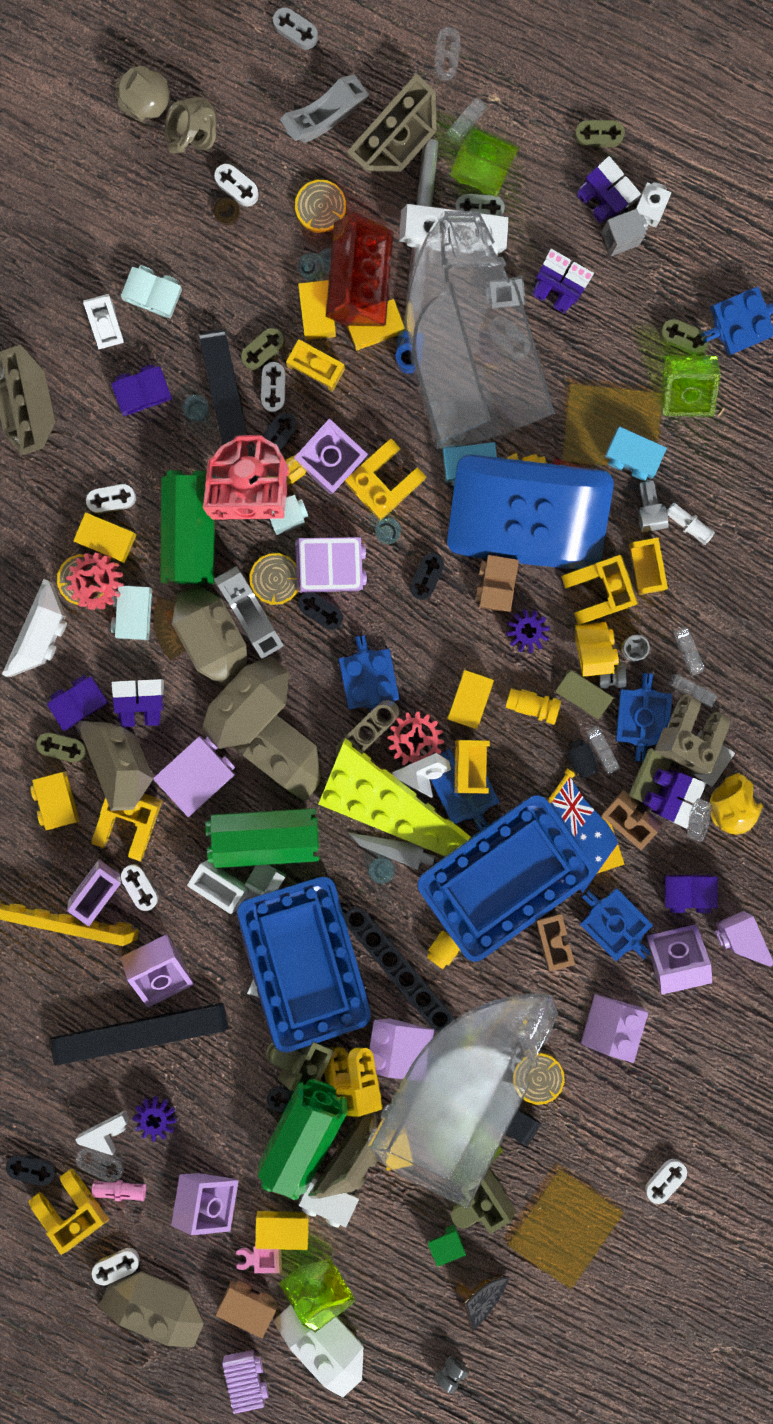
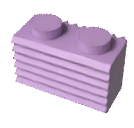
(244, 1381)

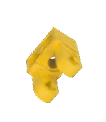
(371, 489)
(617, 584)
(143, 816)
(359, 1089)
(77, 1227)

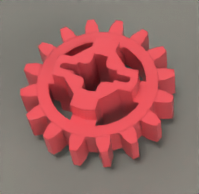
(103, 574)
(403, 738)

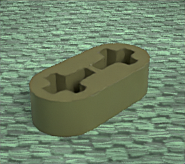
(599, 127)
(681, 342)
(266, 354)
(62, 741)

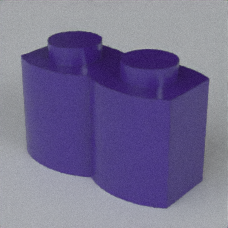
(141, 390)
(77, 702)
(690, 892)

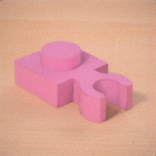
(263, 1260)

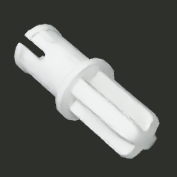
(690, 524)

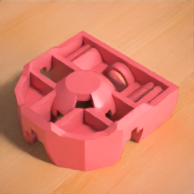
(254, 499)

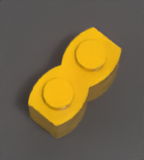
(595, 649)

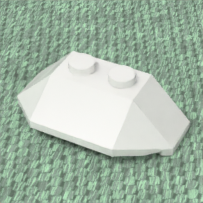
(38, 633)
(329, 1354)

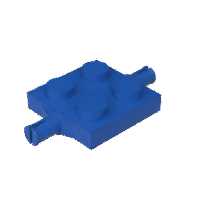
(741, 321)
(368, 677)
(642, 716)
(463, 805)
(616, 924)

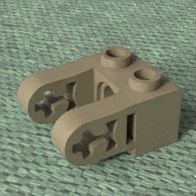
(685, 748)

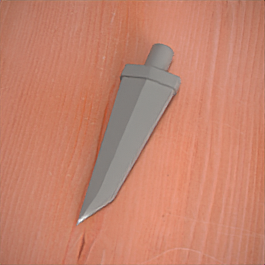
(403, 852)

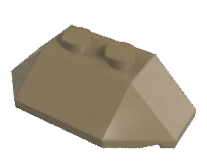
(398, 130)
(24, 401)
(209, 634)
(247, 704)
(285, 757)
(117, 763)
(350, 1161)
(153, 1309)

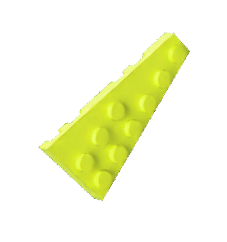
(384, 802)

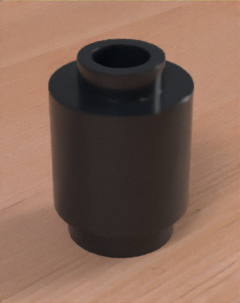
(582, 758)

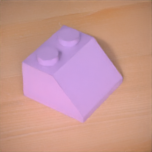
(330, 456)
(743, 937)
(679, 959)
(156, 971)
(614, 1028)
(397, 1046)
(204, 1203)

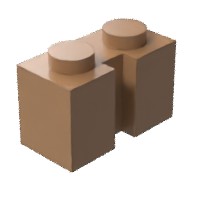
(498, 583)
(630, 822)
(556, 953)
(247, 1309)

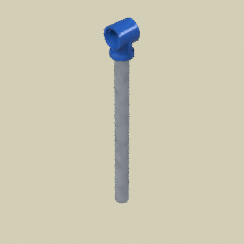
(424, 198)

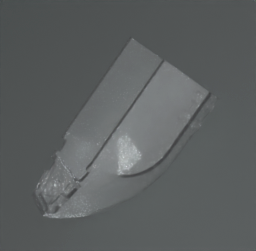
(471, 337)
(463, 1096)

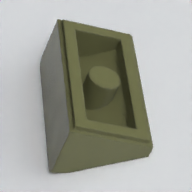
(584, 694)
(645, 778)

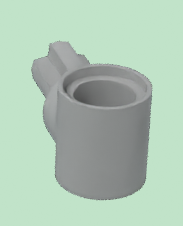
(651, 515)

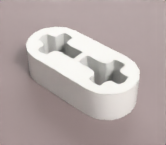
(240, 180)
(110, 492)
(145, 884)
(670, 1185)
(118, 1271)

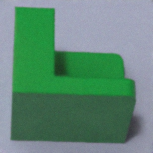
(447, 1247)

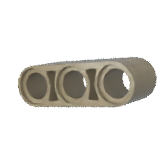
(375, 722)

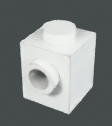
(653, 202)

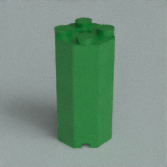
(186, 530)
(263, 838)
(301, 1139)

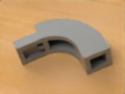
(327, 111)
(249, 612)

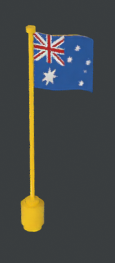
(586, 828)

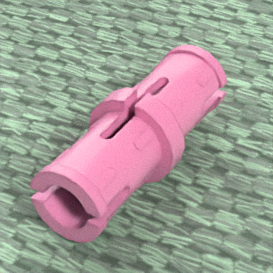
(118, 1190)

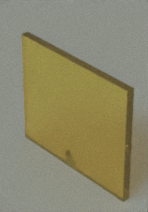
(598, 412)
(565, 1229)

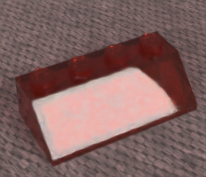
(359, 272)

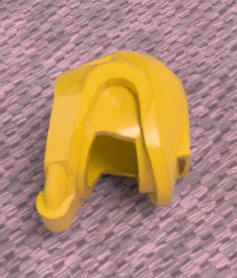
(738, 812)

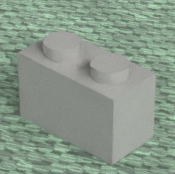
(624, 232)

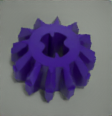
(532, 623)
(151, 1127)

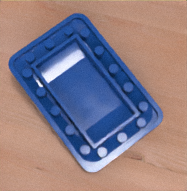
(529, 511)
(505, 878)
(303, 964)

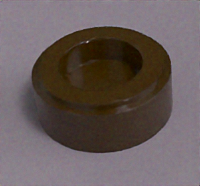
(226, 211)

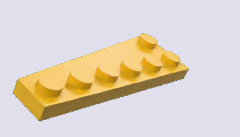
(118, 934)

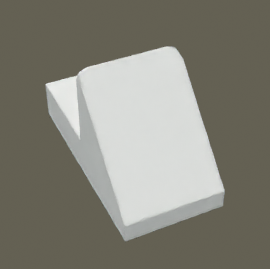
(103, 321)
(418, 773)
(98, 1136)

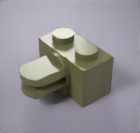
(300, 1064)
(488, 1206)

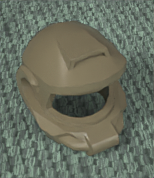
(142, 93)
(195, 120)

